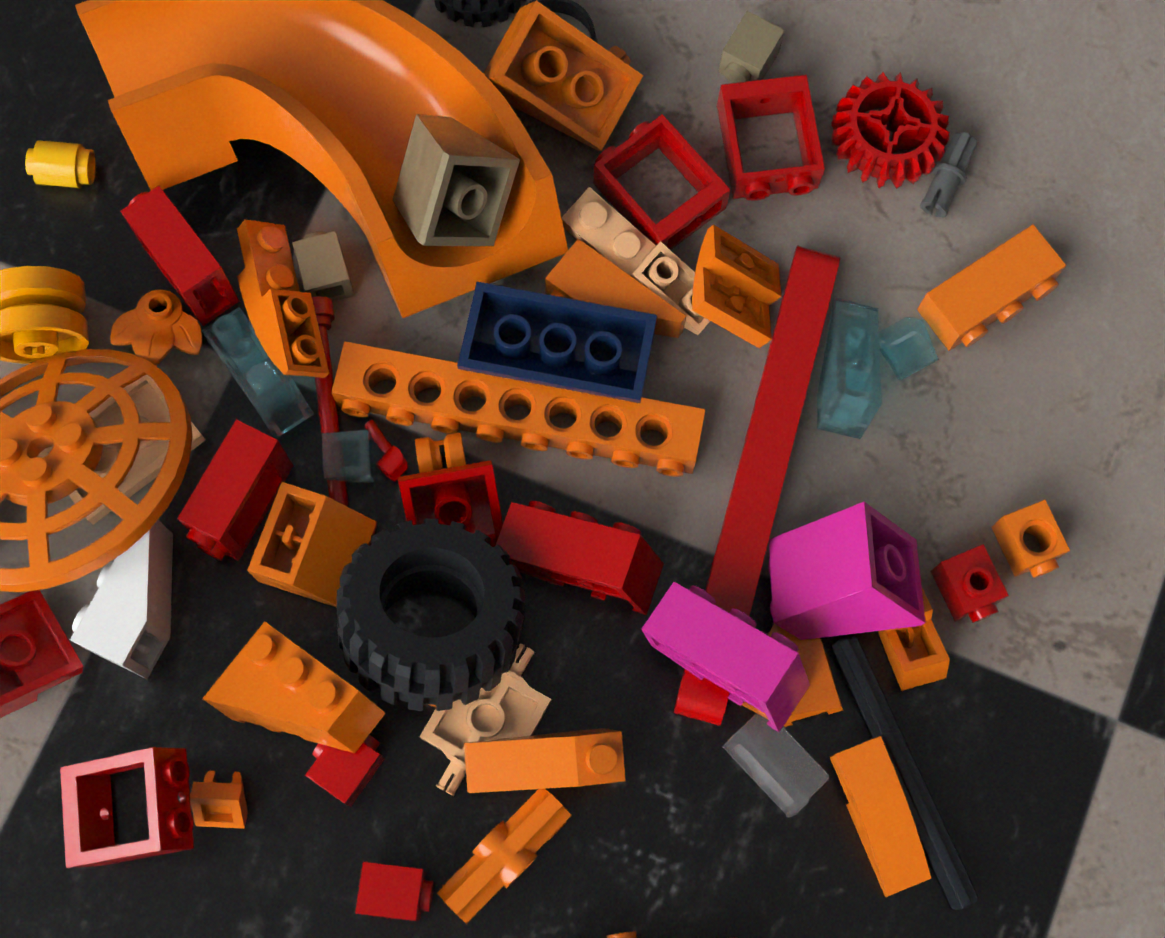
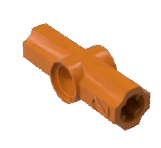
(504, 854)

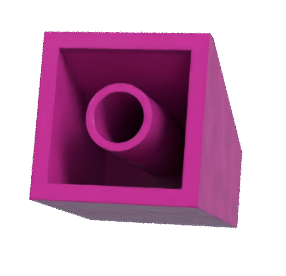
(845, 576)

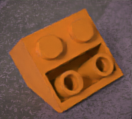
(308, 543)

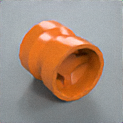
(430, 456)

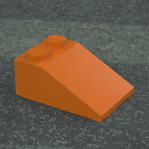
(561, 76)

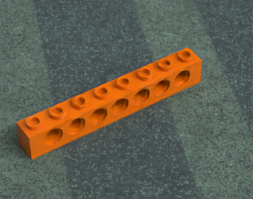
(365, 366)

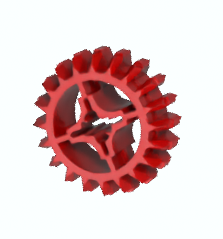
(914, 123)

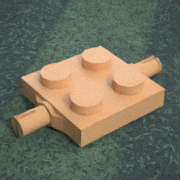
(504, 712)

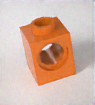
(1039, 522)

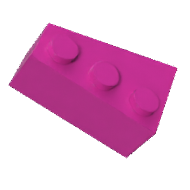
(729, 652)

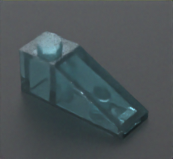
(850, 370)

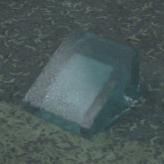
(907, 347)
(348, 456)

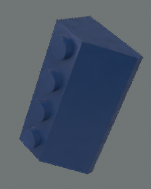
(557, 342)

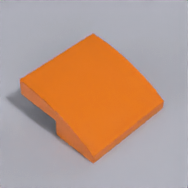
(735, 286)

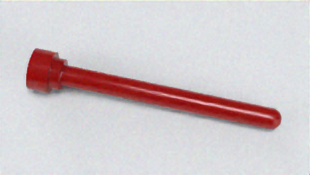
(326, 404)

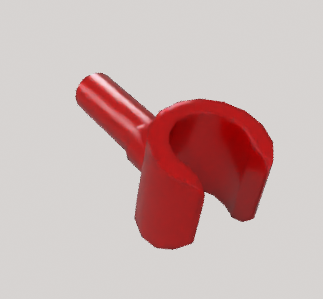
(392, 462)

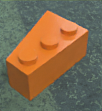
(292, 693)

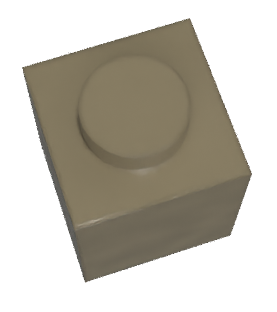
(751, 49)
(323, 265)

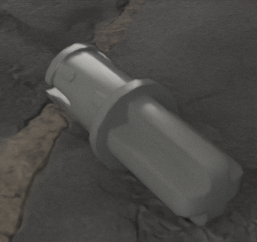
(949, 174)

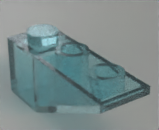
(264, 385)

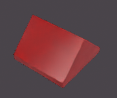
(454, 494)

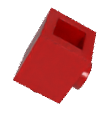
(970, 584)
(345, 772)
(394, 892)

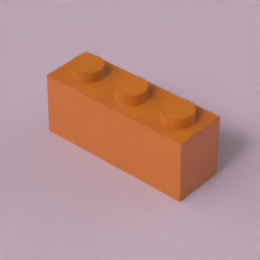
(992, 289)

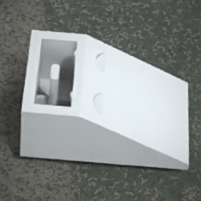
(132, 607)

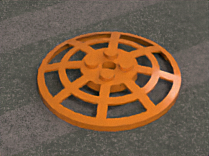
(74, 457)

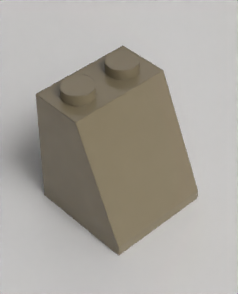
(453, 184)

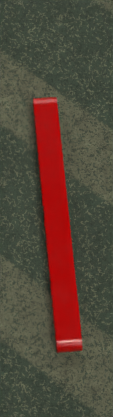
(764, 458)

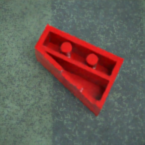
(581, 553)

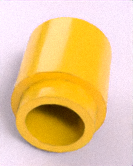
(60, 164)

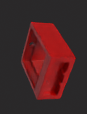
(765, 99)
(688, 217)
(180, 255)
(235, 492)
(89, 807)

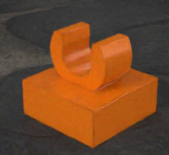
(219, 803)

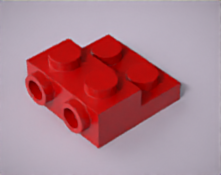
(32, 651)

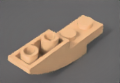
(625, 246)

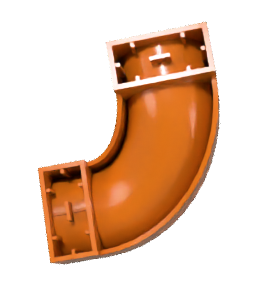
(336, 95)

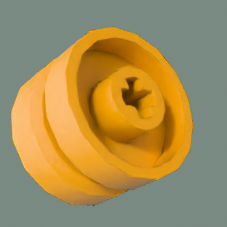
(41, 313)

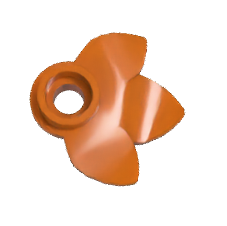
(157, 332)

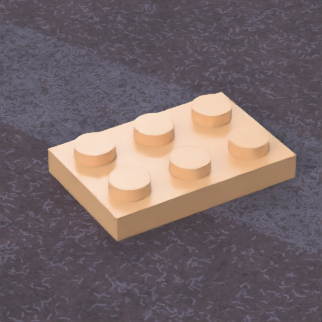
(151, 454)

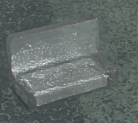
(776, 764)

